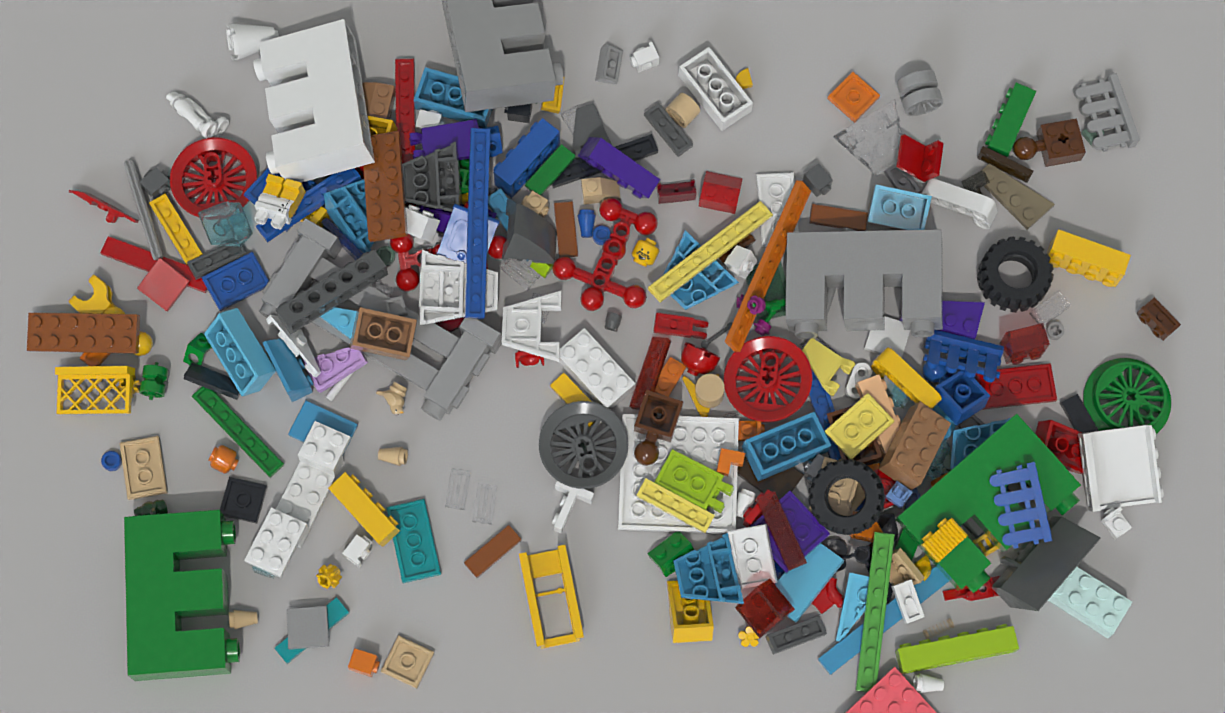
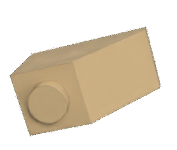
(598, 189)

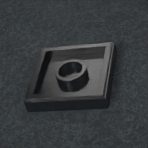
(243, 500)

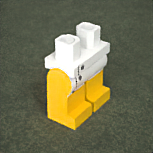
(278, 201)

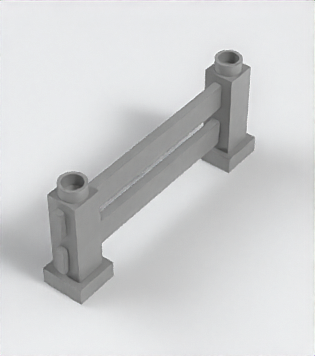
(464, 355)

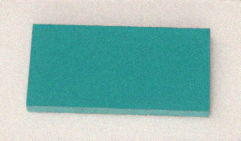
(414, 542)

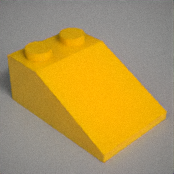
(689, 618)

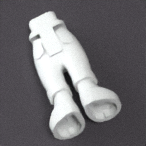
(196, 116)

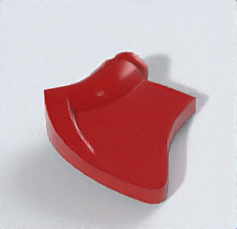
(828, 597)

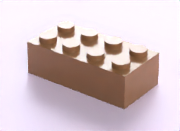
(914, 445)

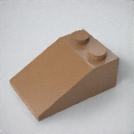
(379, 99)

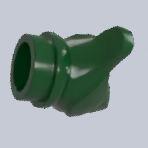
(152, 508)

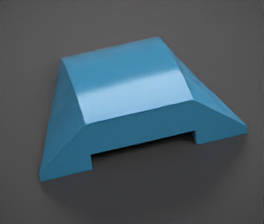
(348, 211)
(706, 283)
(969, 438)
(709, 573)

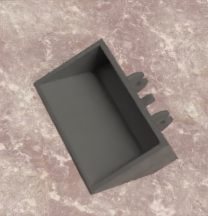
(1044, 566)

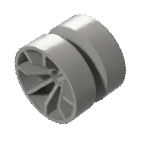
(920, 92)

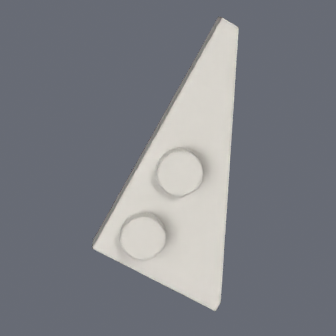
(297, 344)

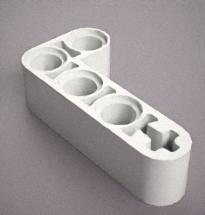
(963, 201)

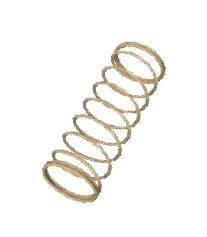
(927, 634)

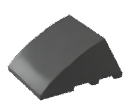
(434, 179)
(528, 235)

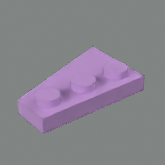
(336, 367)

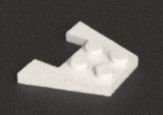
(523, 326)

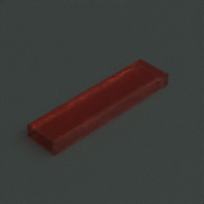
(651, 370)
(781, 531)

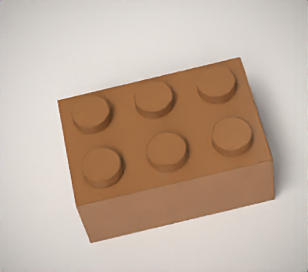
(383, 333)

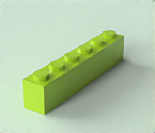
(956, 650)

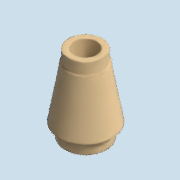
(393, 455)
(241, 618)

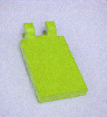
(693, 481)

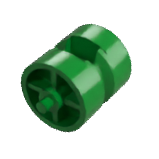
(153, 382)

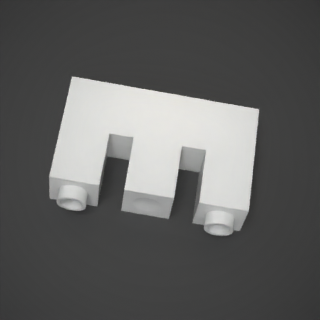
(315, 102)

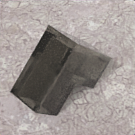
(975, 182)

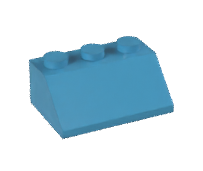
(288, 369)

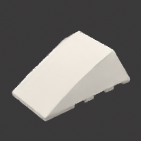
(443, 289)

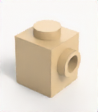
(536, 203)

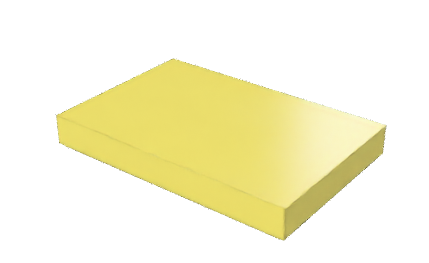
(859, 426)

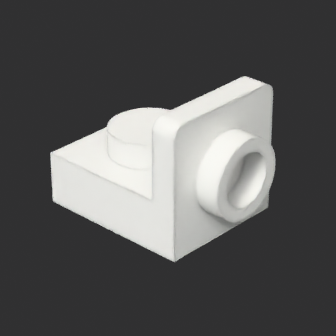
(1115, 522)

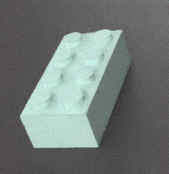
(1091, 602)

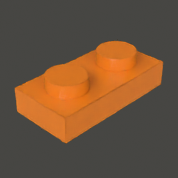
(669, 377)

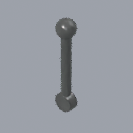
(704, 344)

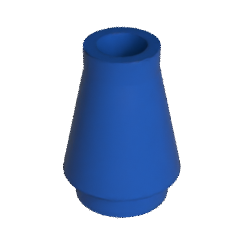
(586, 222)

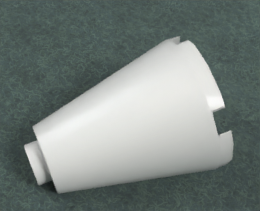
(245, 38)

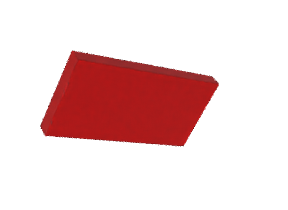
(1020, 386)

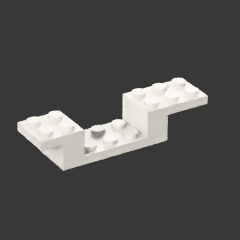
(301, 502)

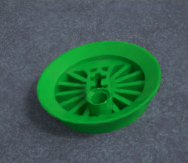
(1106, 375)

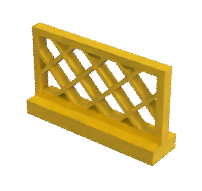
(98, 373)

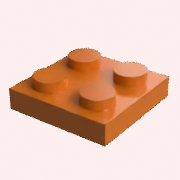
(853, 97)

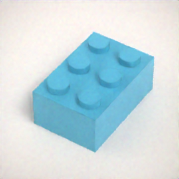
(898, 208)

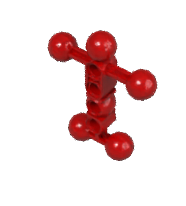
(407, 278)
(593, 298)

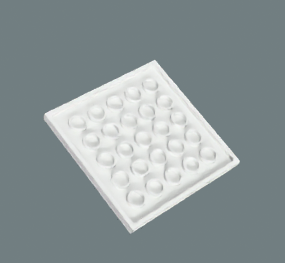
(697, 439)

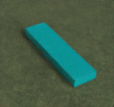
(336, 612)

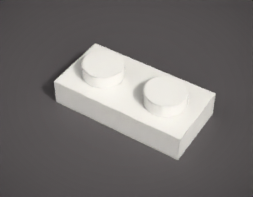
(908, 601)

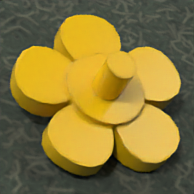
(748, 637)

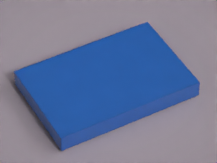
(235, 281)

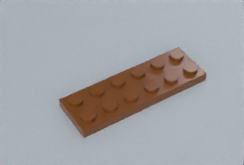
(385, 189)
(83, 333)

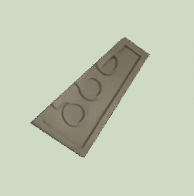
(1017, 198)

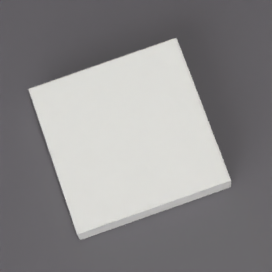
(893, 337)

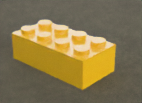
(1087, 258)

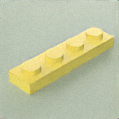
(675, 505)

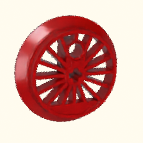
(210, 149)
(763, 411)

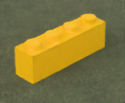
(363, 508)

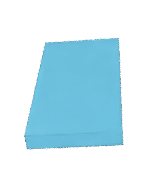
(806, 582)

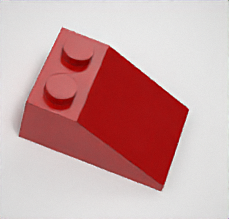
(1062, 443)

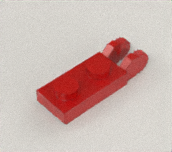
(679, 326)

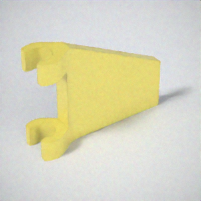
(826, 364)

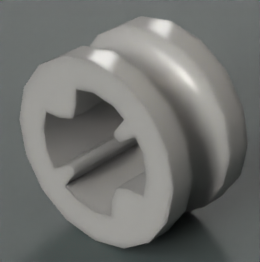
(1049, 332)

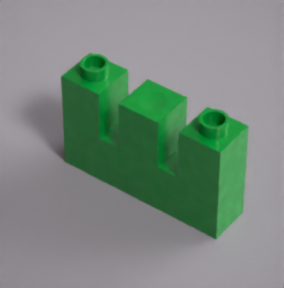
(968, 494)
(163, 595)

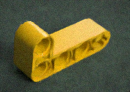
(905, 378)

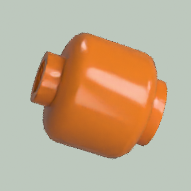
(223, 459)

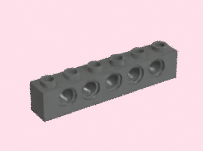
(328, 300)

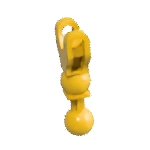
(102, 303)

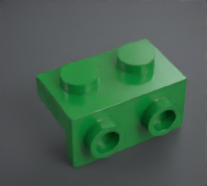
(670, 550)

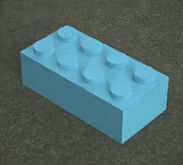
(239, 352)

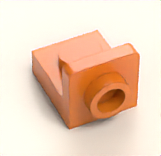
(749, 429)

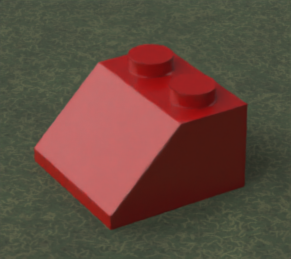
(720, 192)

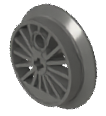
(573, 416)

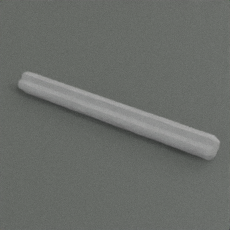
(143, 210)

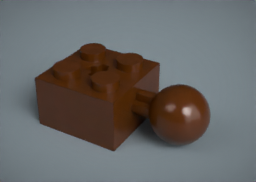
(1057, 141)
(647, 424)

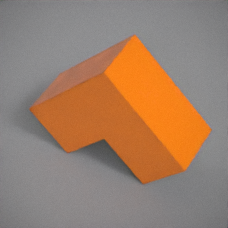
(728, 458)

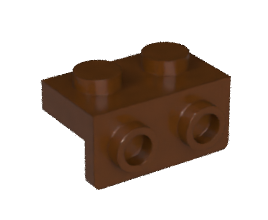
(1158, 319)

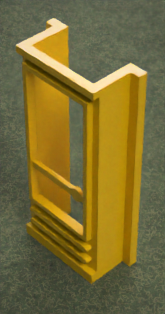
(545, 565)

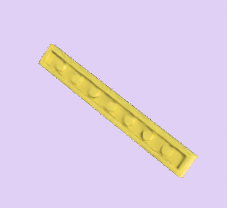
(710, 251)

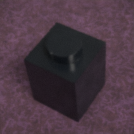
(519, 113)

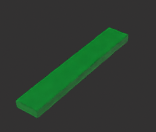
(238, 431)

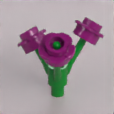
(757, 305)

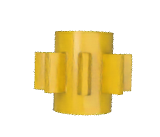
(122, 383)
(328, 576)

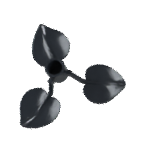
(862, 554)

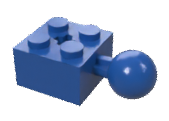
(959, 393)

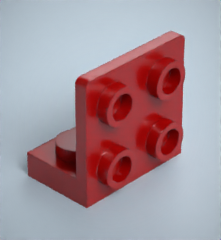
(920, 160)

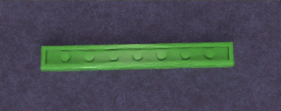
(875, 611)

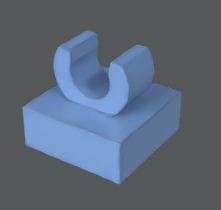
(899, 494)

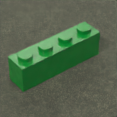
(1011, 119)

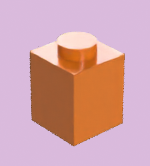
(364, 663)

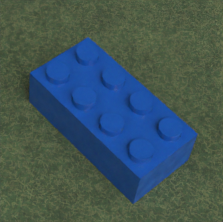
(526, 157)

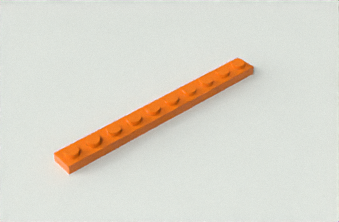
(768, 264)

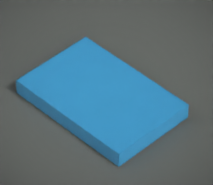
(310, 413)

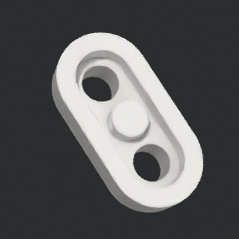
(854, 378)

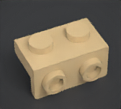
(903, 569)

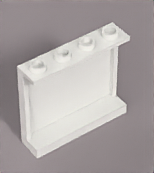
(1120, 467)

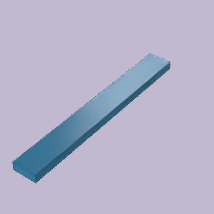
(851, 644)

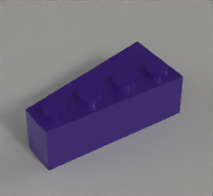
(618, 167)
(961, 317)

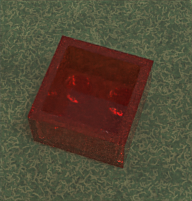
(1024, 344)
(765, 608)

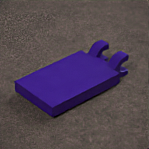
(442, 136)

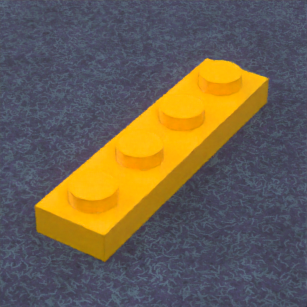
(175, 228)

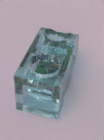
(936, 468)

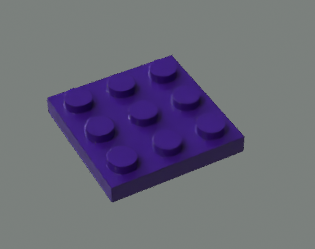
(803, 524)

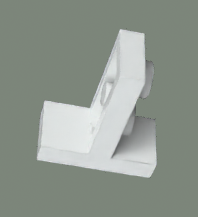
(568, 502)

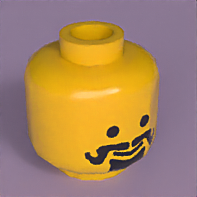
(645, 252)

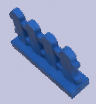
(968, 348)
(1028, 514)

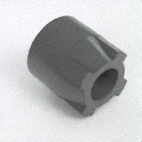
(612, 321)

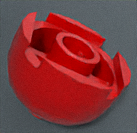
(698, 359)

